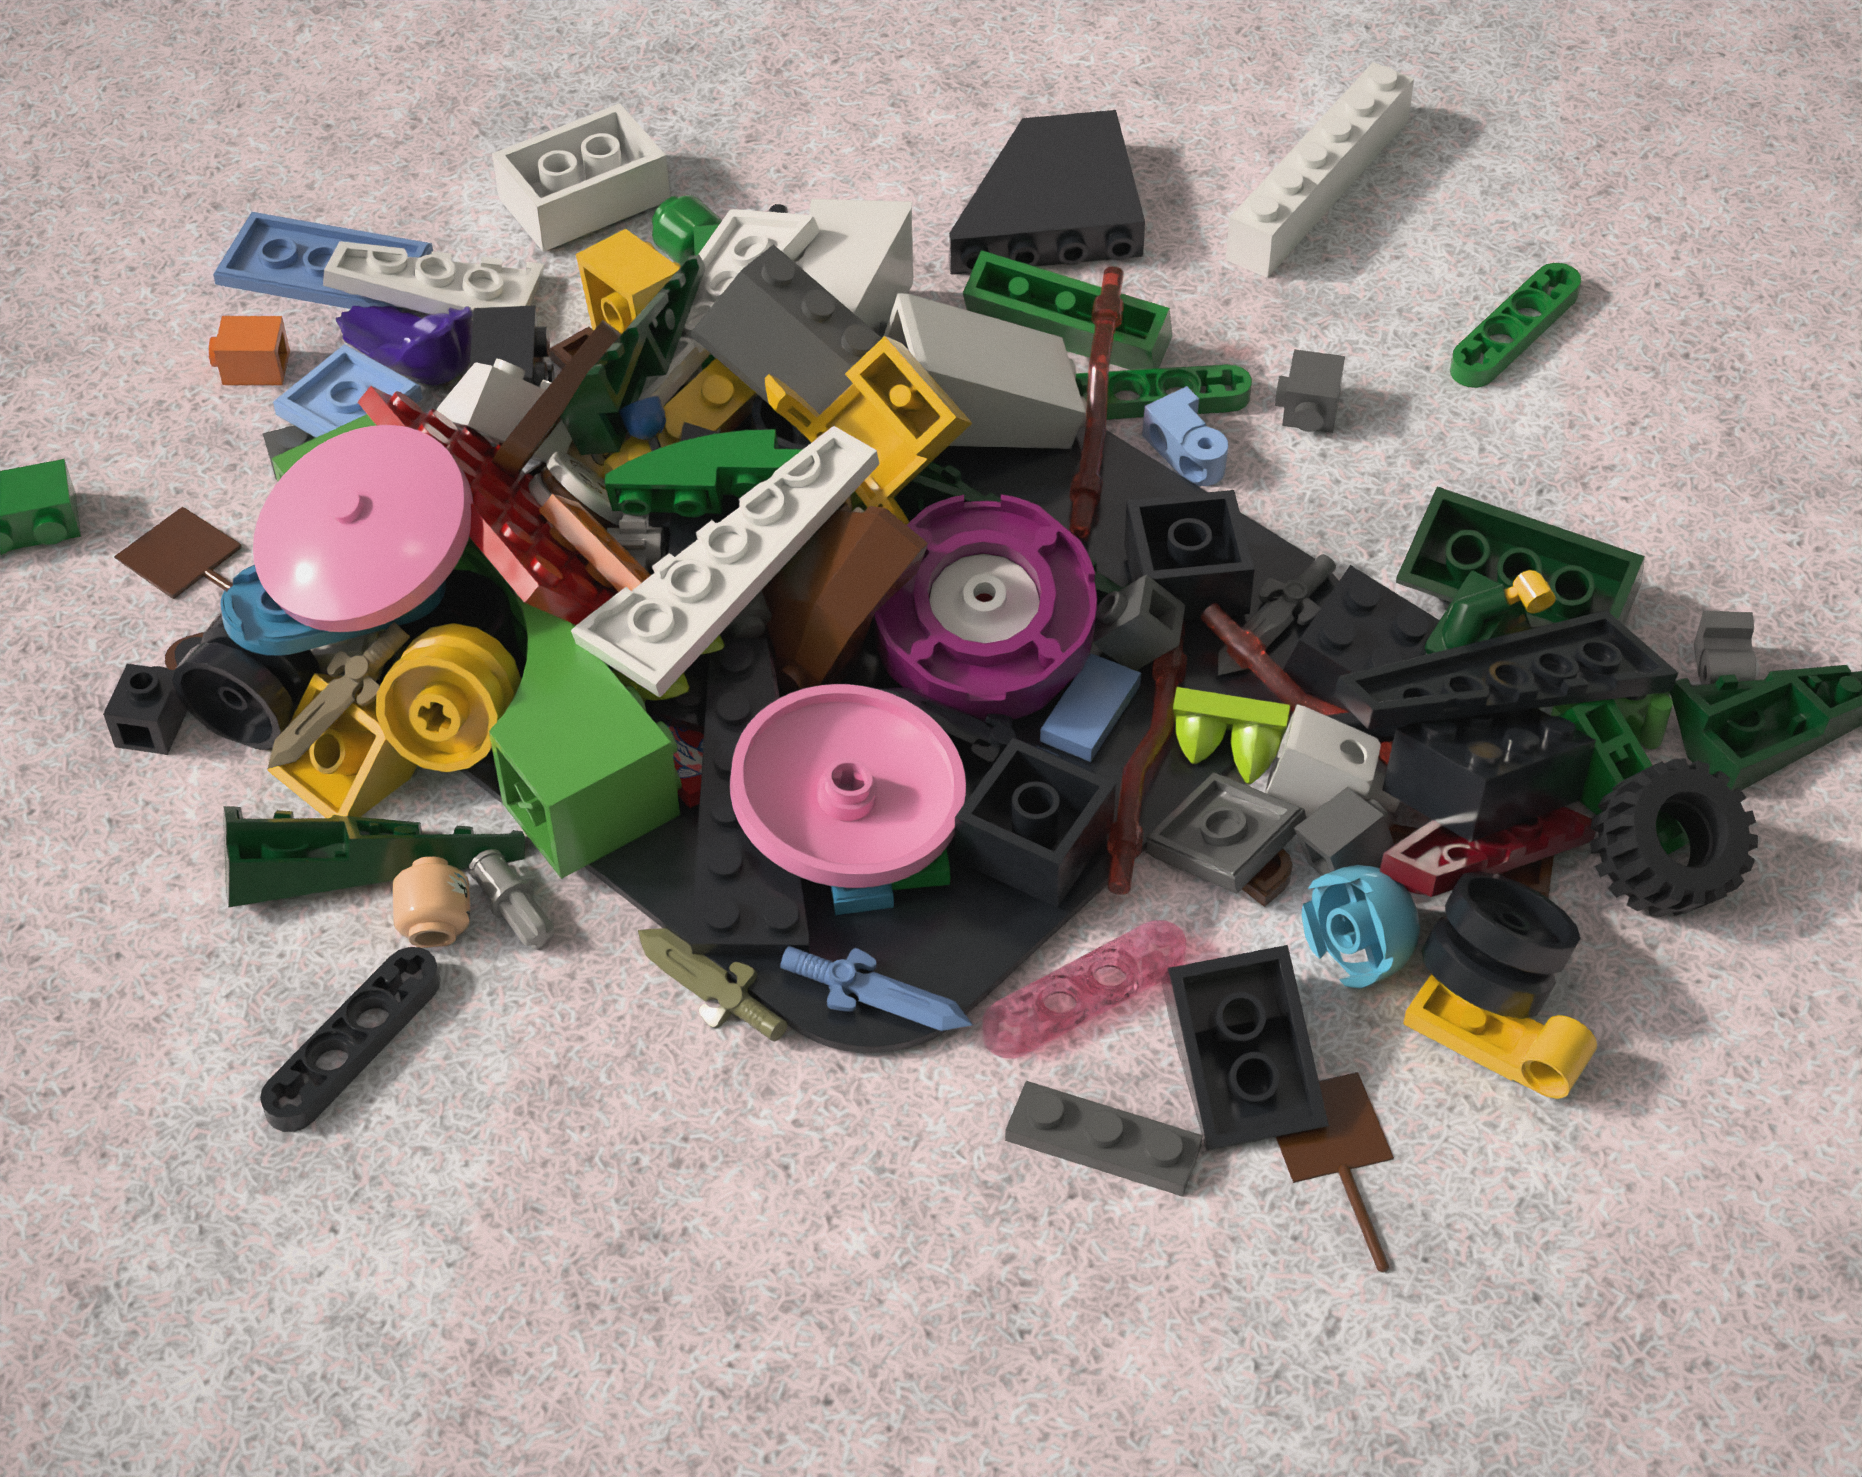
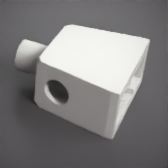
(1323, 759)

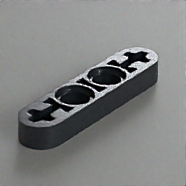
(344, 1034)

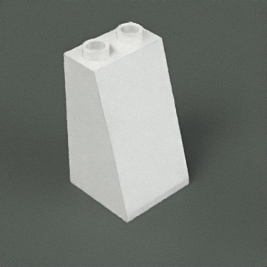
(862, 254)
(999, 374)

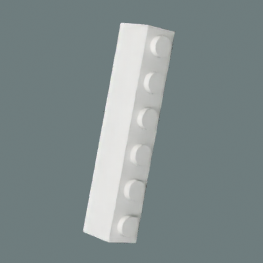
(1319, 169)

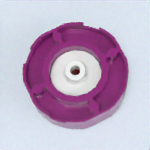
(994, 610)

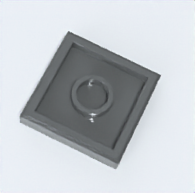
(1225, 832)

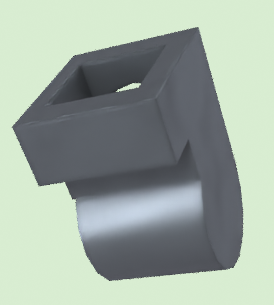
(1725, 646)

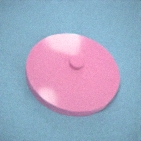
(363, 528)
(847, 785)

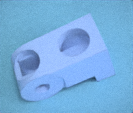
(1184, 438)

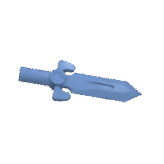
(874, 989)

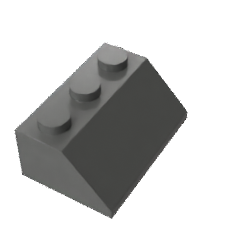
(787, 327)

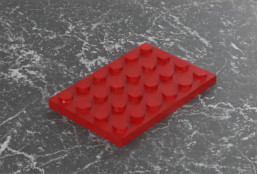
(503, 515)

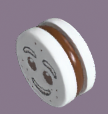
(576, 482)

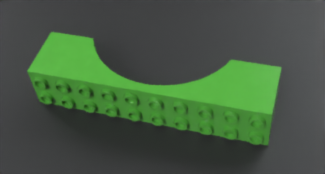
(575, 745)

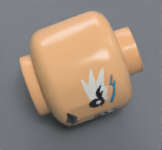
(431, 902)

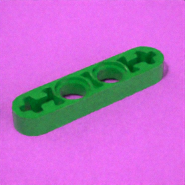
(1519, 327)
(1152, 384)

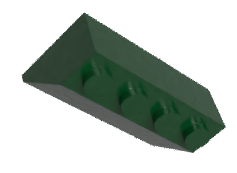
(1500, 544)

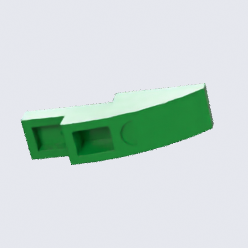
(696, 473)

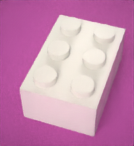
(581, 177)

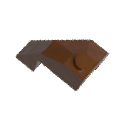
(832, 590)

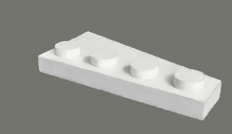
(429, 282)

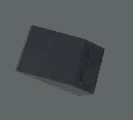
(1244, 1047)

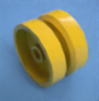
(447, 697)

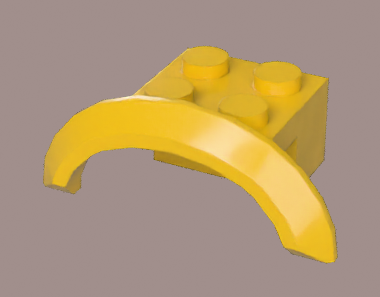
(887, 407)

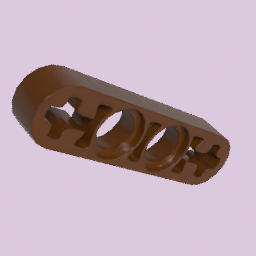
(546, 412)

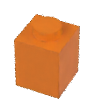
(250, 350)

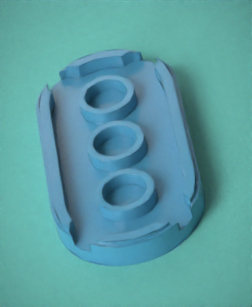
(264, 628)

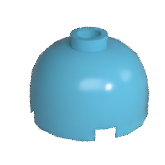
(1361, 911)

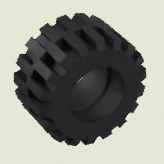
(1711, 820)

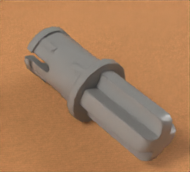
(511, 898)

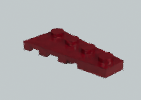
(1436, 857)

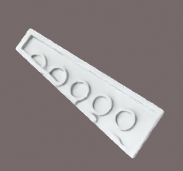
(732, 247)
(698, 593)

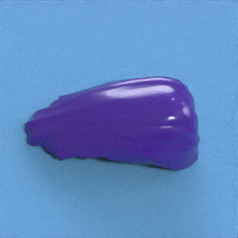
(418, 348)

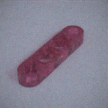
(1078, 982)

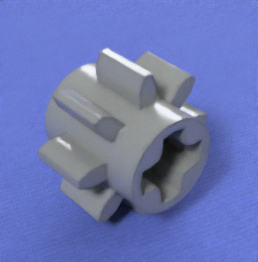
(642, 541)

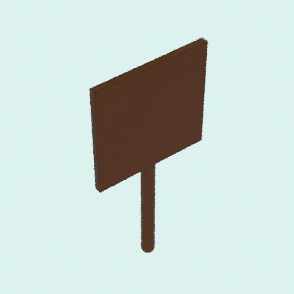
(180, 553)
(1346, 1144)

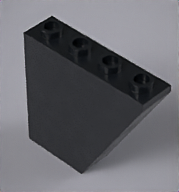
(1054, 197)

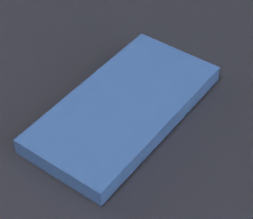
(290, 258)

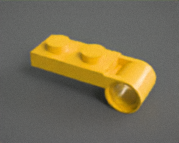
(1521, 1050)

